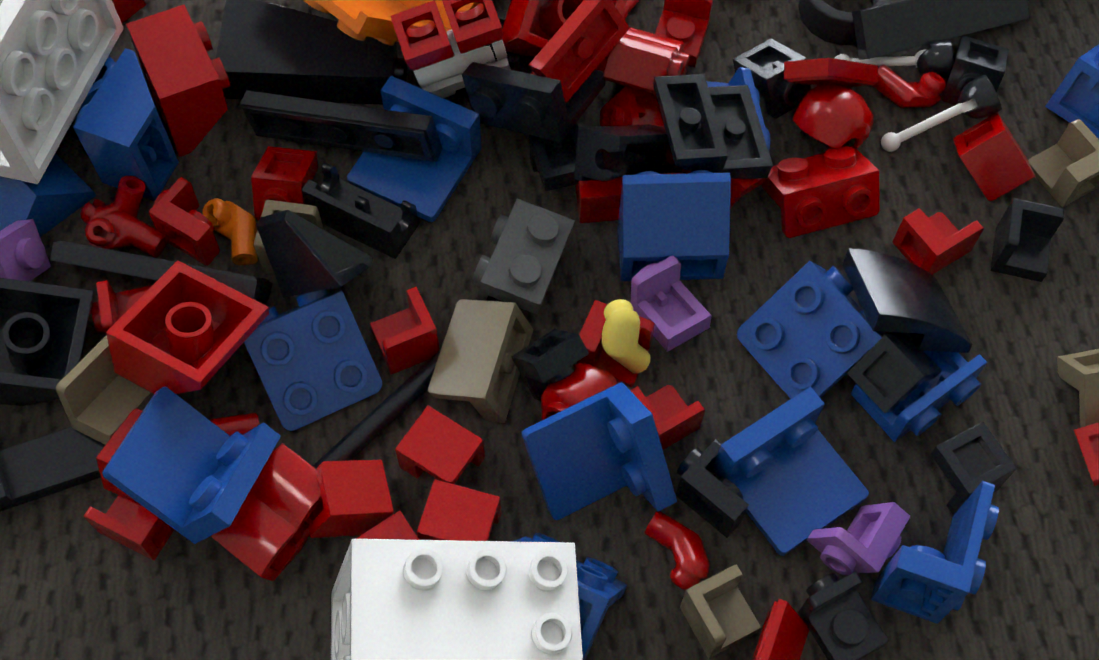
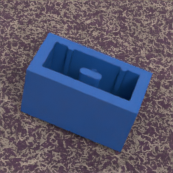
(125, 129)
(676, 218)

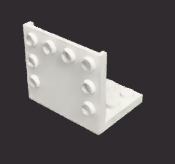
(46, 71)
(456, 601)

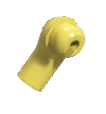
(621, 336)

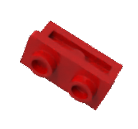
(824, 190)

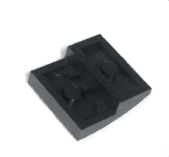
(712, 127)
(904, 300)

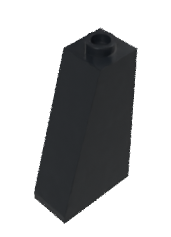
(301, 56)

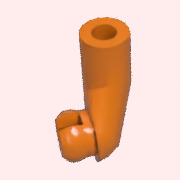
(236, 226)

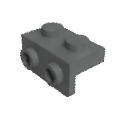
(524, 256)

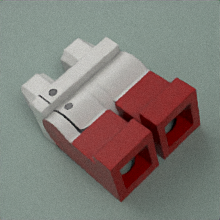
(442, 55)

